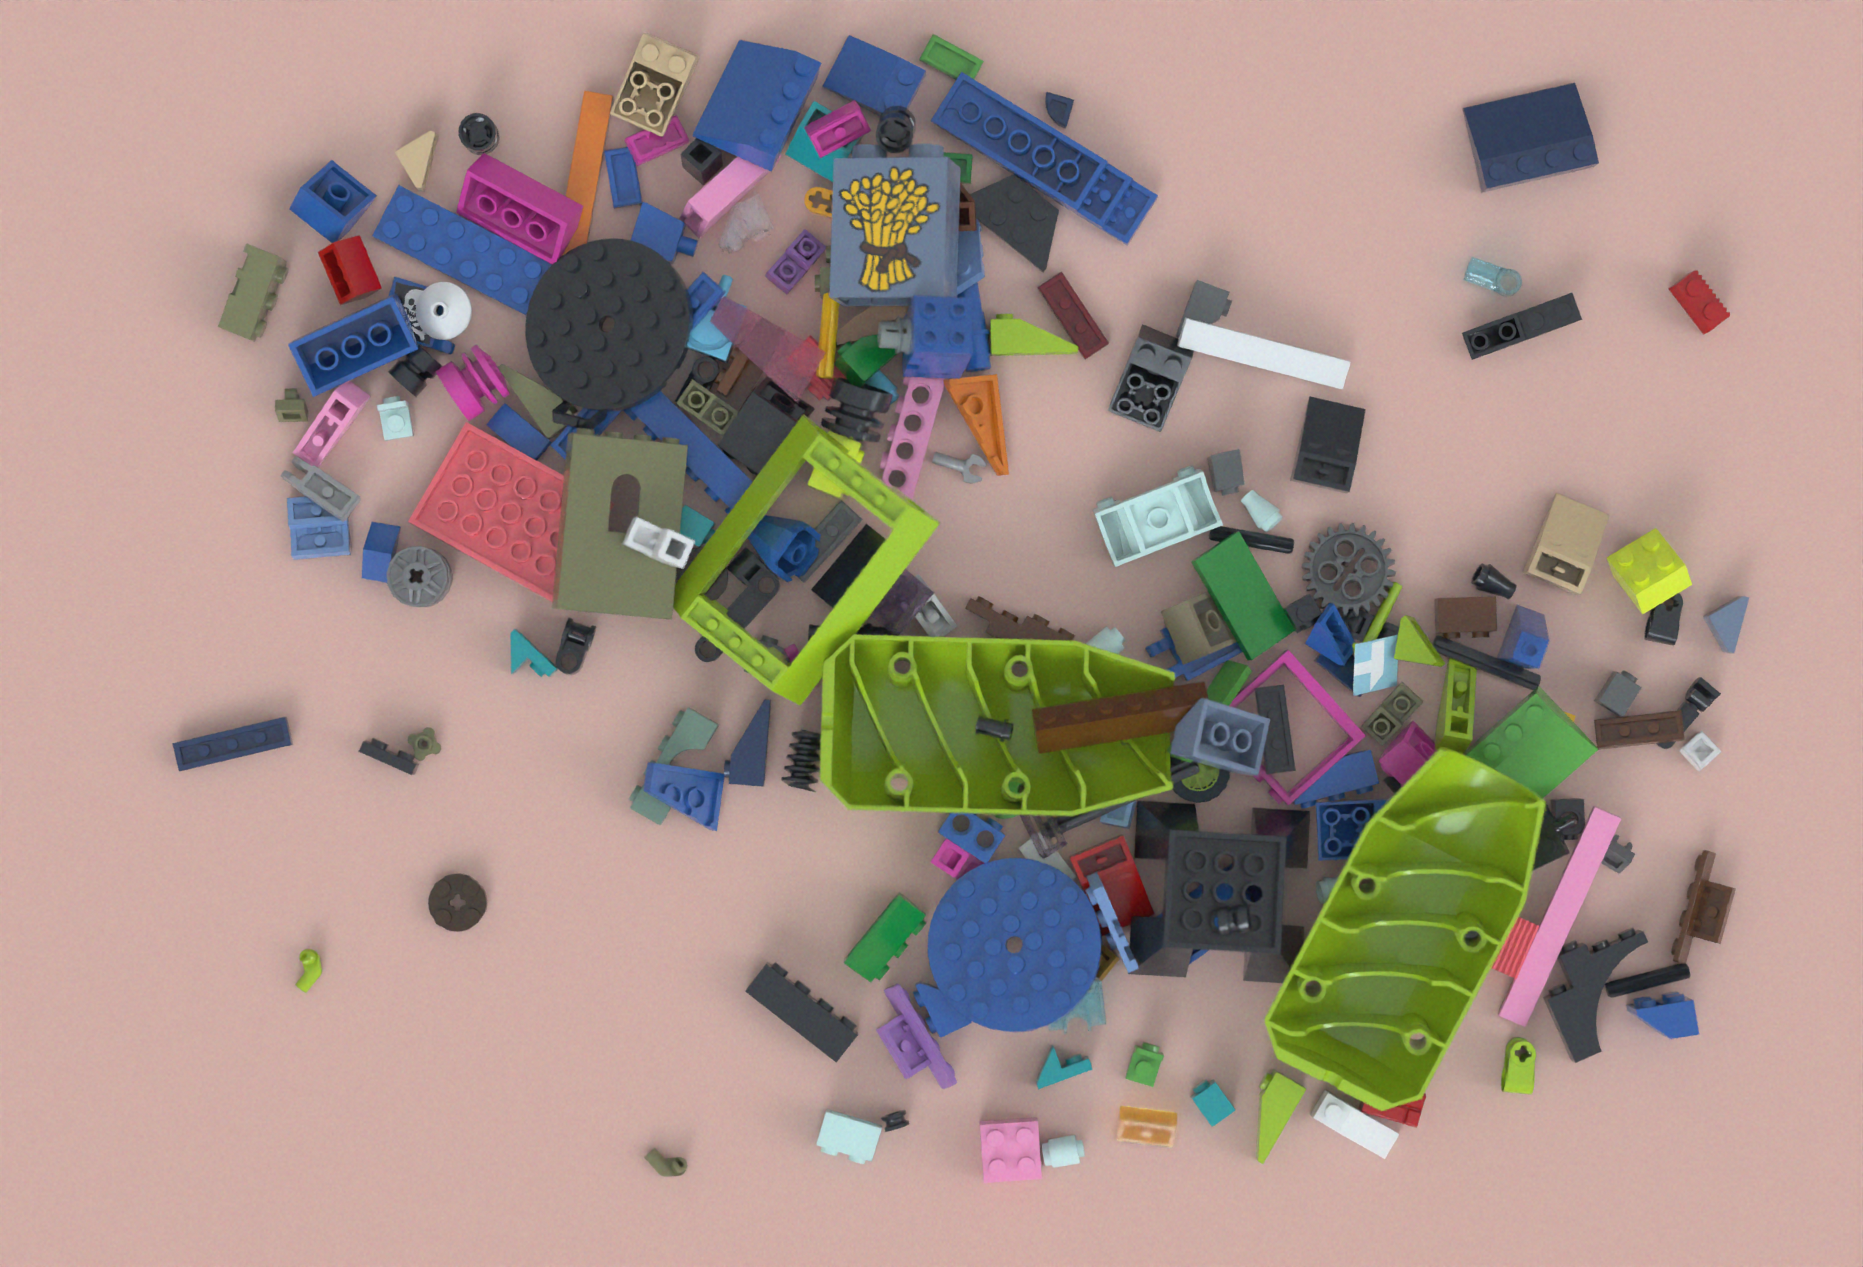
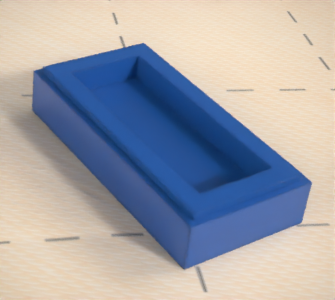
(623, 178)

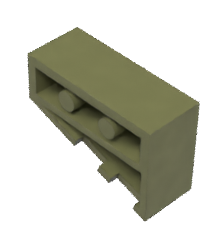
(253, 293)

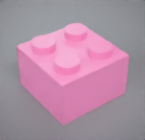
(1010, 1150)

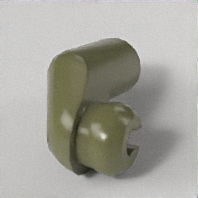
(666, 1166)

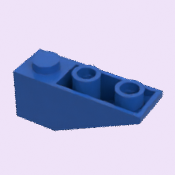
(1350, 773)

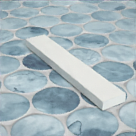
(1263, 353)

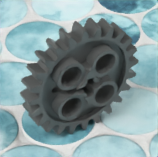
(1326, 555)

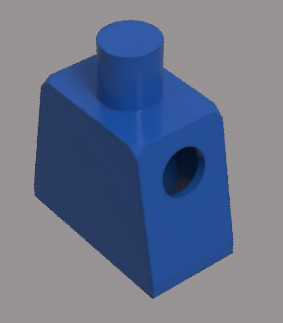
(662, 233)

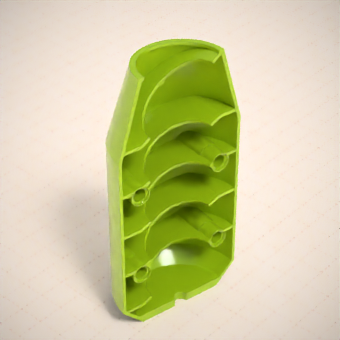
(926, 720)
(1393, 952)

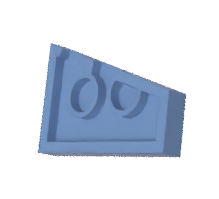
(1108, 918)

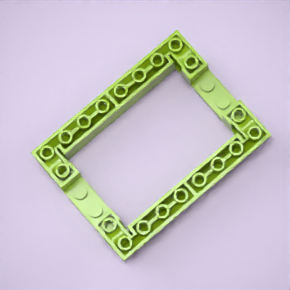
(910, 532)

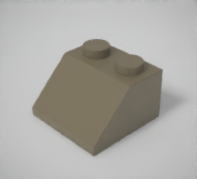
(1197, 628)

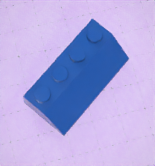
(354, 345)

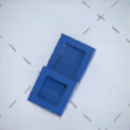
(518, 432)

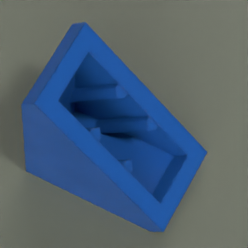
(379, 550)
(1331, 636)

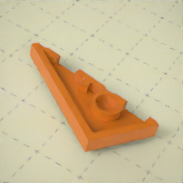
(981, 408)

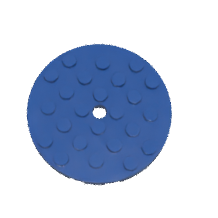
(1056, 955)

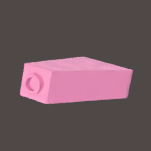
(721, 194)

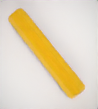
(828, 336)

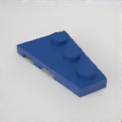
(687, 790)

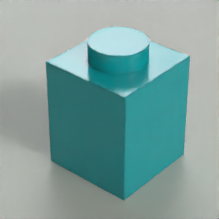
(696, 526)
(1211, 1101)

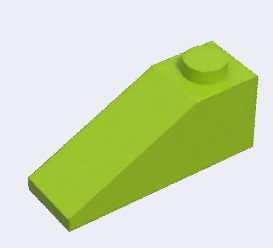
(1019, 337)
(1456, 707)
(1276, 1104)

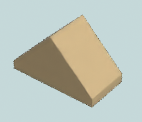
(418, 157)

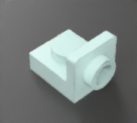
(395, 418)

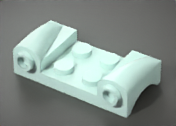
(1157, 517)

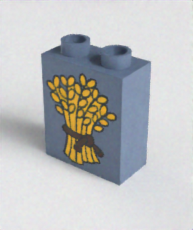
(894, 226)

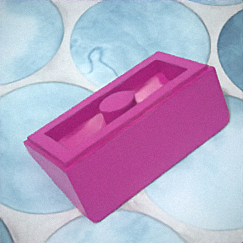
(837, 128)

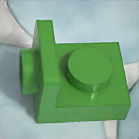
(1144, 1064)

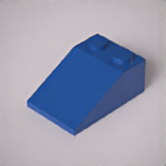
(873, 77)

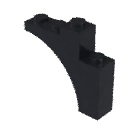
(1586, 972)

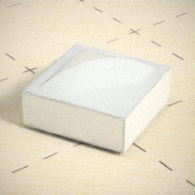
(1700, 751)

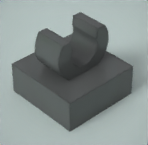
(1617, 856)

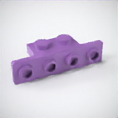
(910, 1041)

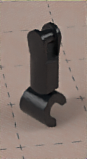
(1700, 697)

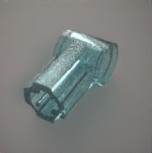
(1489, 276)

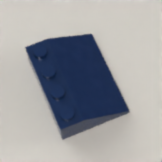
(1530, 137)

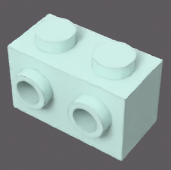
(849, 1136)

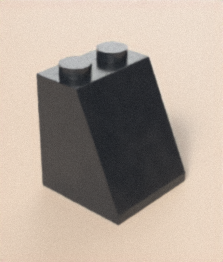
(762, 425)

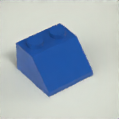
(332, 202)

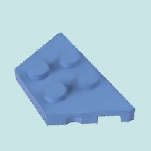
(969, 258)

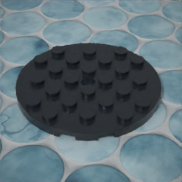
(649, 332)

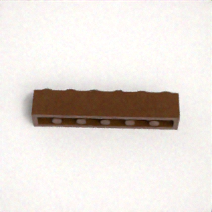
(1114, 717)

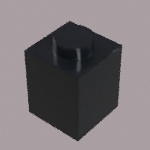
(701, 160)

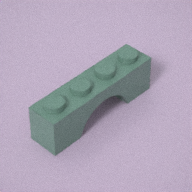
(691, 732)

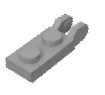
(323, 489)

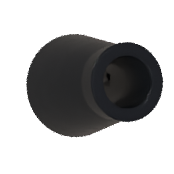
(1492, 581)

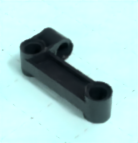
(751, 601)

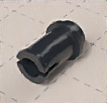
(994, 728)

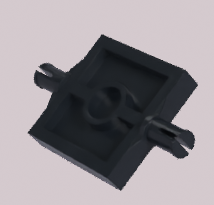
(1551, 839)

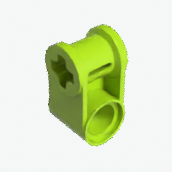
(1518, 1072)

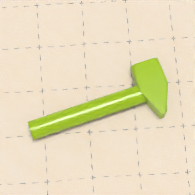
(1381, 614)

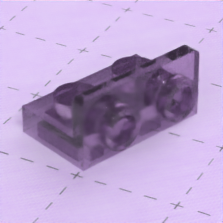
(902, 603)

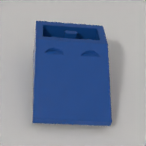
(1342, 824)

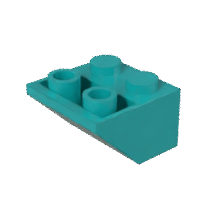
(803, 151)

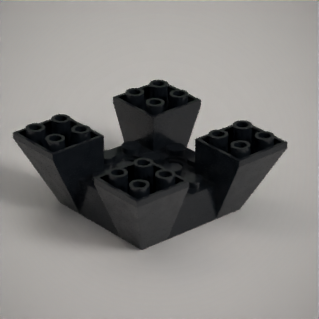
(1172, 834)

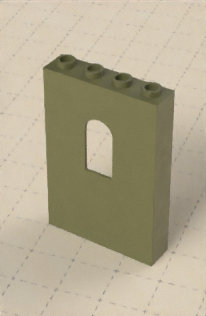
(591, 563)

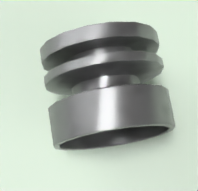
(436, 576)

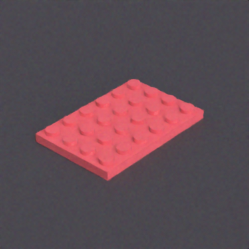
(496, 509)

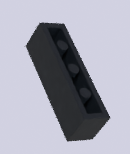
(801, 1011)

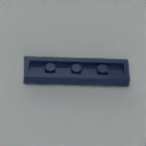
(232, 744)

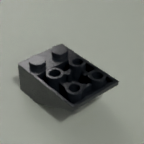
(1151, 378)
(1328, 445)

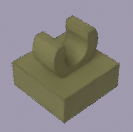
(292, 408)

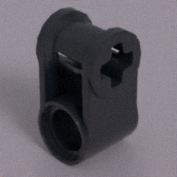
(1664, 624)
(575, 645)

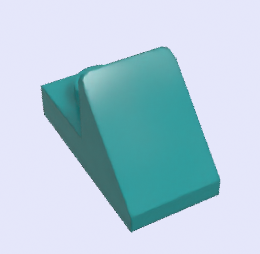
(523, 650)
(1054, 1072)

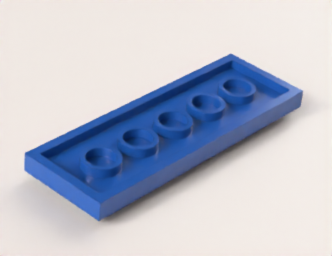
(461, 249)

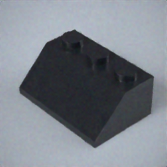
(848, 566)

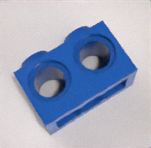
(968, 838)

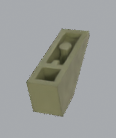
(537, 400)

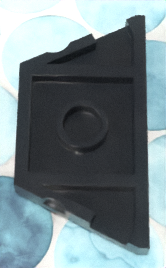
(1018, 218)

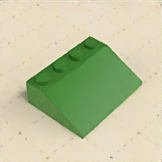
(1534, 744)

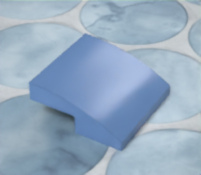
(315, 531)

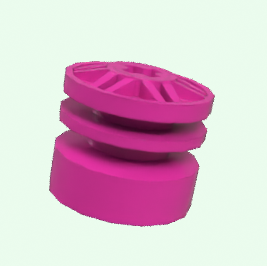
(473, 382)

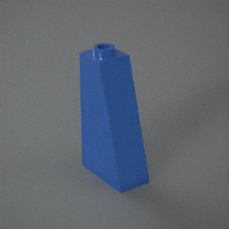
(1525, 639)

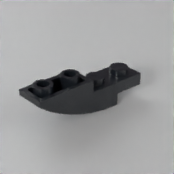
(1522, 326)

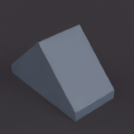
(1727, 622)

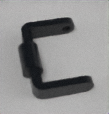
(559, 416)

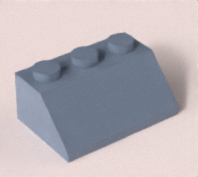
(1221, 737)

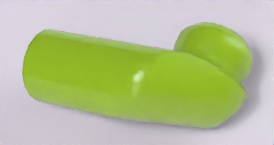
(312, 969)

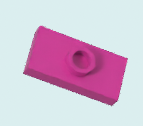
(648, 146)

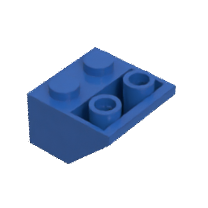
(1670, 1016)

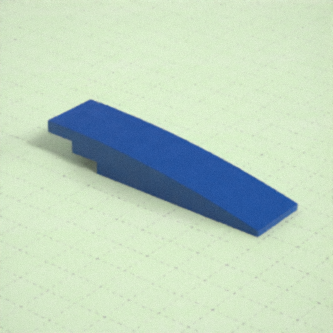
(1044, 158)

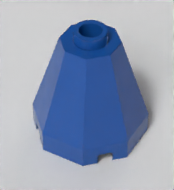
(785, 545)

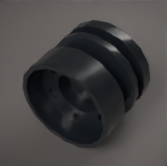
(856, 410)

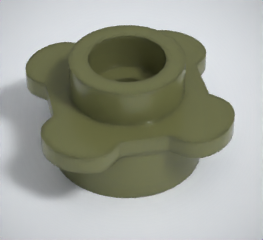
(432, 745)

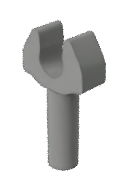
(960, 465)

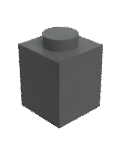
(1618, 693)

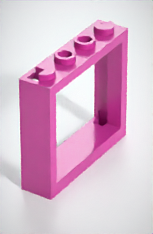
(1354, 734)

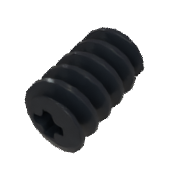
(803, 760)

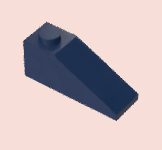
(750, 754)

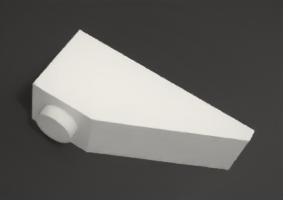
(1354, 1124)

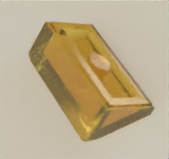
(1146, 1126)

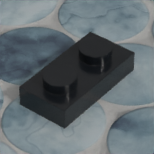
(378, 751)

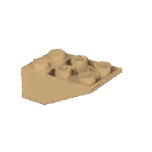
(654, 84)
(1567, 544)

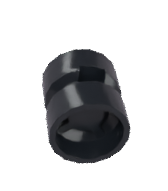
(895, 129)
(478, 134)
(415, 370)

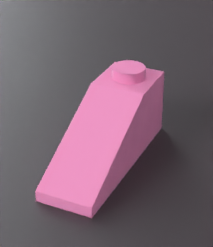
(331, 423)

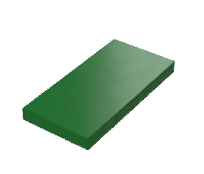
(1243, 596)

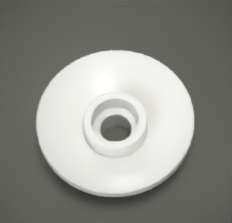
(456, 310)

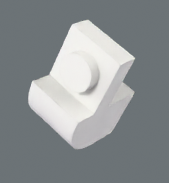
(658, 543)

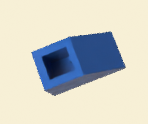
(943, 1015)

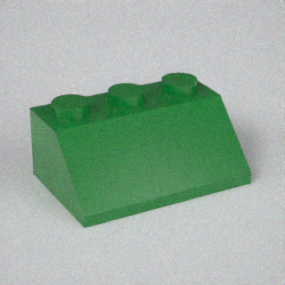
(886, 938)

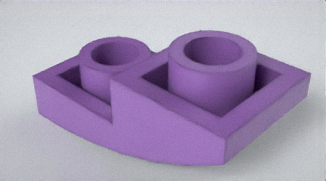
(795, 261)

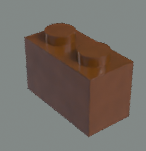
(1465, 615)

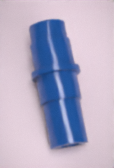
(981, 351)

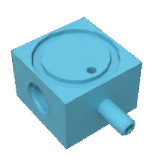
(707, 338)

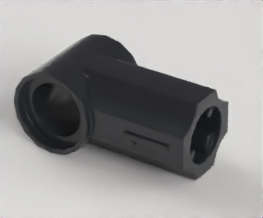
(695, 375)

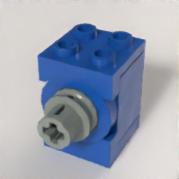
(932, 337)

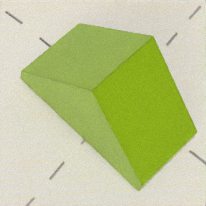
(1415, 645)

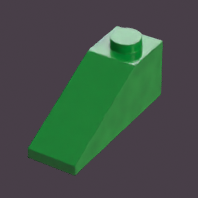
(863, 359)

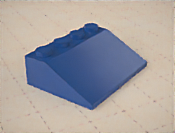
(757, 102)

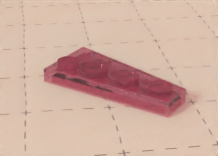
(774, 350)

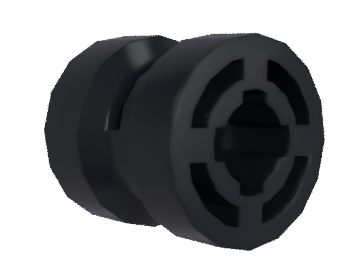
(1228, 921)

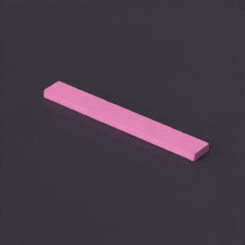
(1560, 915)

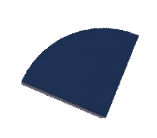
(1058, 108)

